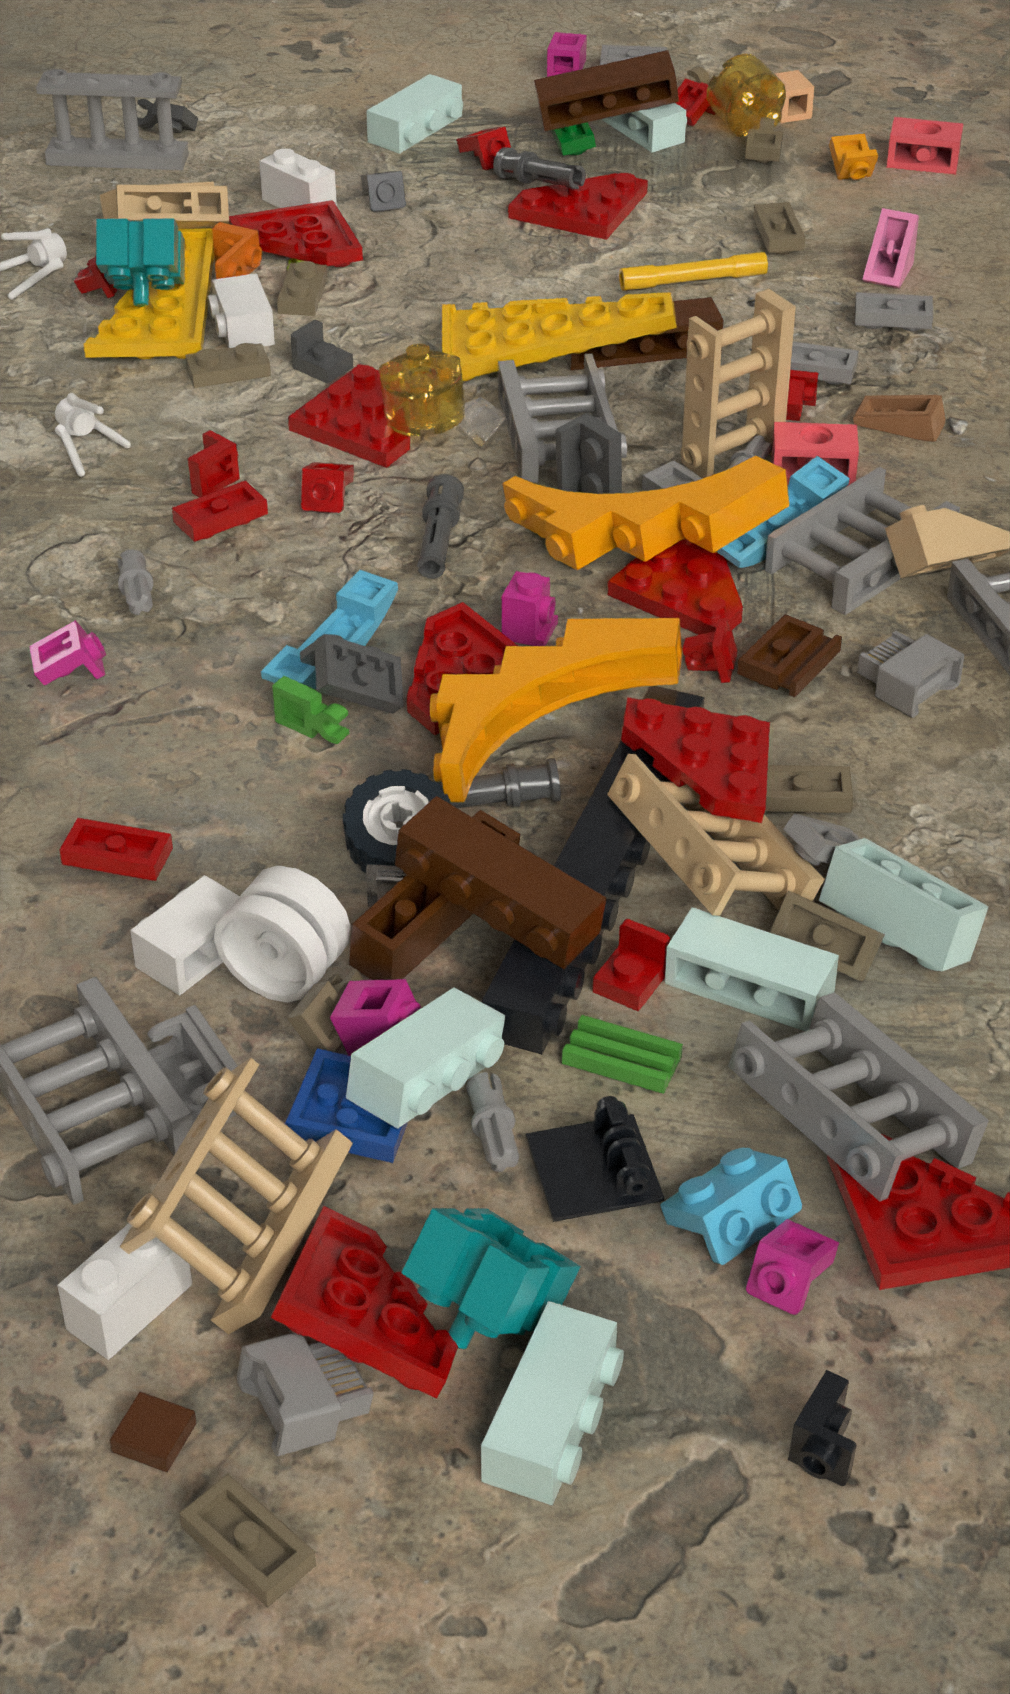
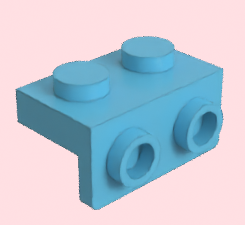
(735, 1202)

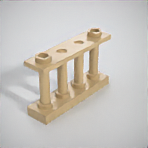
(768, 381)
(706, 864)
(291, 1202)

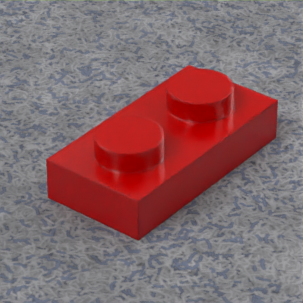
(220, 511)
(116, 849)

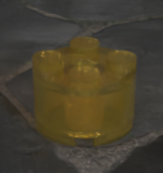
(745, 94)
(422, 391)

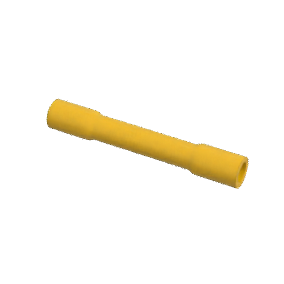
(734, 266)

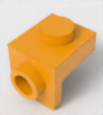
(852, 156)

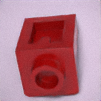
(694, 100)
(485, 144)
(214, 465)
(325, 486)
(634, 967)

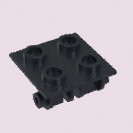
(595, 1164)

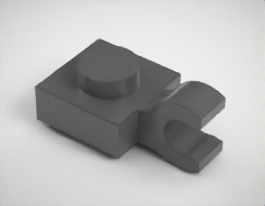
(181, 117)

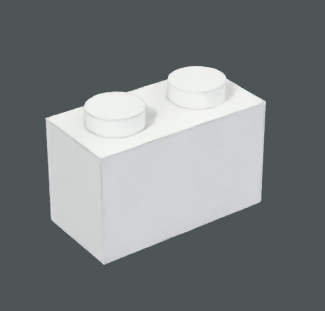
(295, 180)
(241, 311)
(178, 938)
(120, 1292)

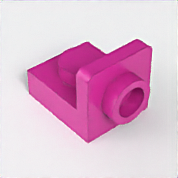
(66, 650)
(788, 1264)

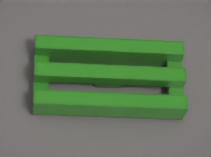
(625, 1047)

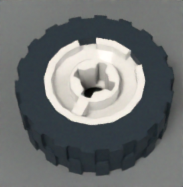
(375, 808)

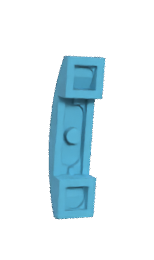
(806, 489)
(358, 614)

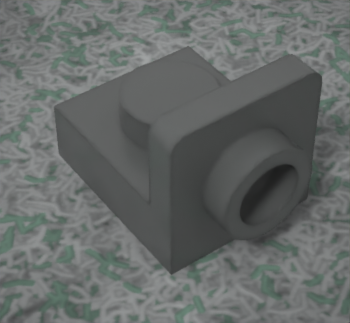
(318, 357)

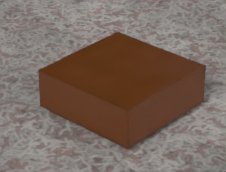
(153, 1431)

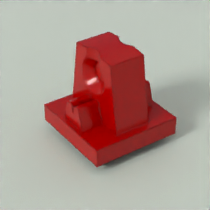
(92, 279)
(801, 392)
(712, 651)

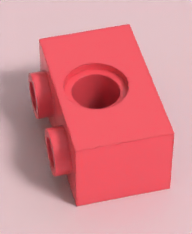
(924, 145)
(799, 443)

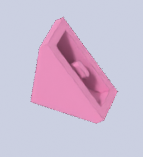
(892, 248)

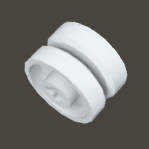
(282, 933)

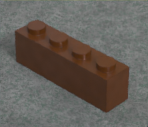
(606, 90)
(658, 347)
(500, 882)
(408, 923)

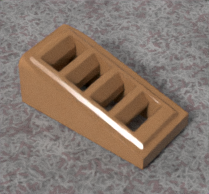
(904, 415)

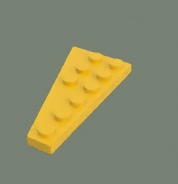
(172, 320)
(548, 328)

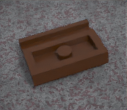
(789, 655)

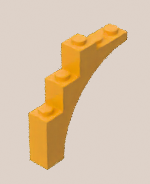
(647, 522)
(591, 659)

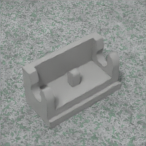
(190, 1056)

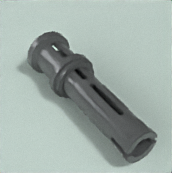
(529, 167)
(440, 515)
(514, 785)

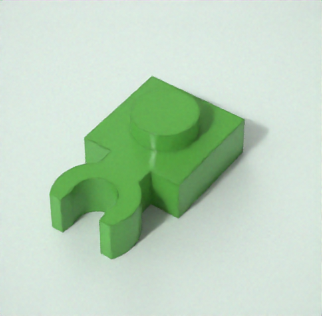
(303, 711)

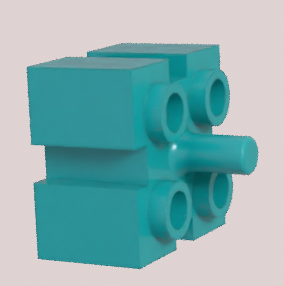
(139, 254)
(488, 1271)

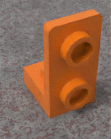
(235, 250)

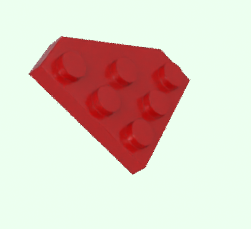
(591, 210)
(305, 233)
(352, 418)
(683, 585)
(452, 644)
(709, 751)
(929, 1225)
(361, 1307)

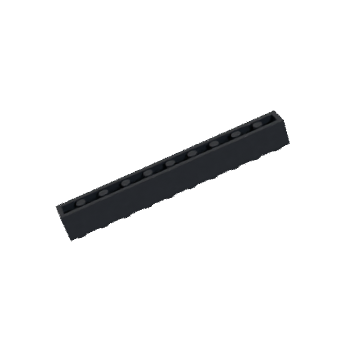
(601, 856)

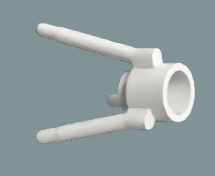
(45, 251)
(78, 419)

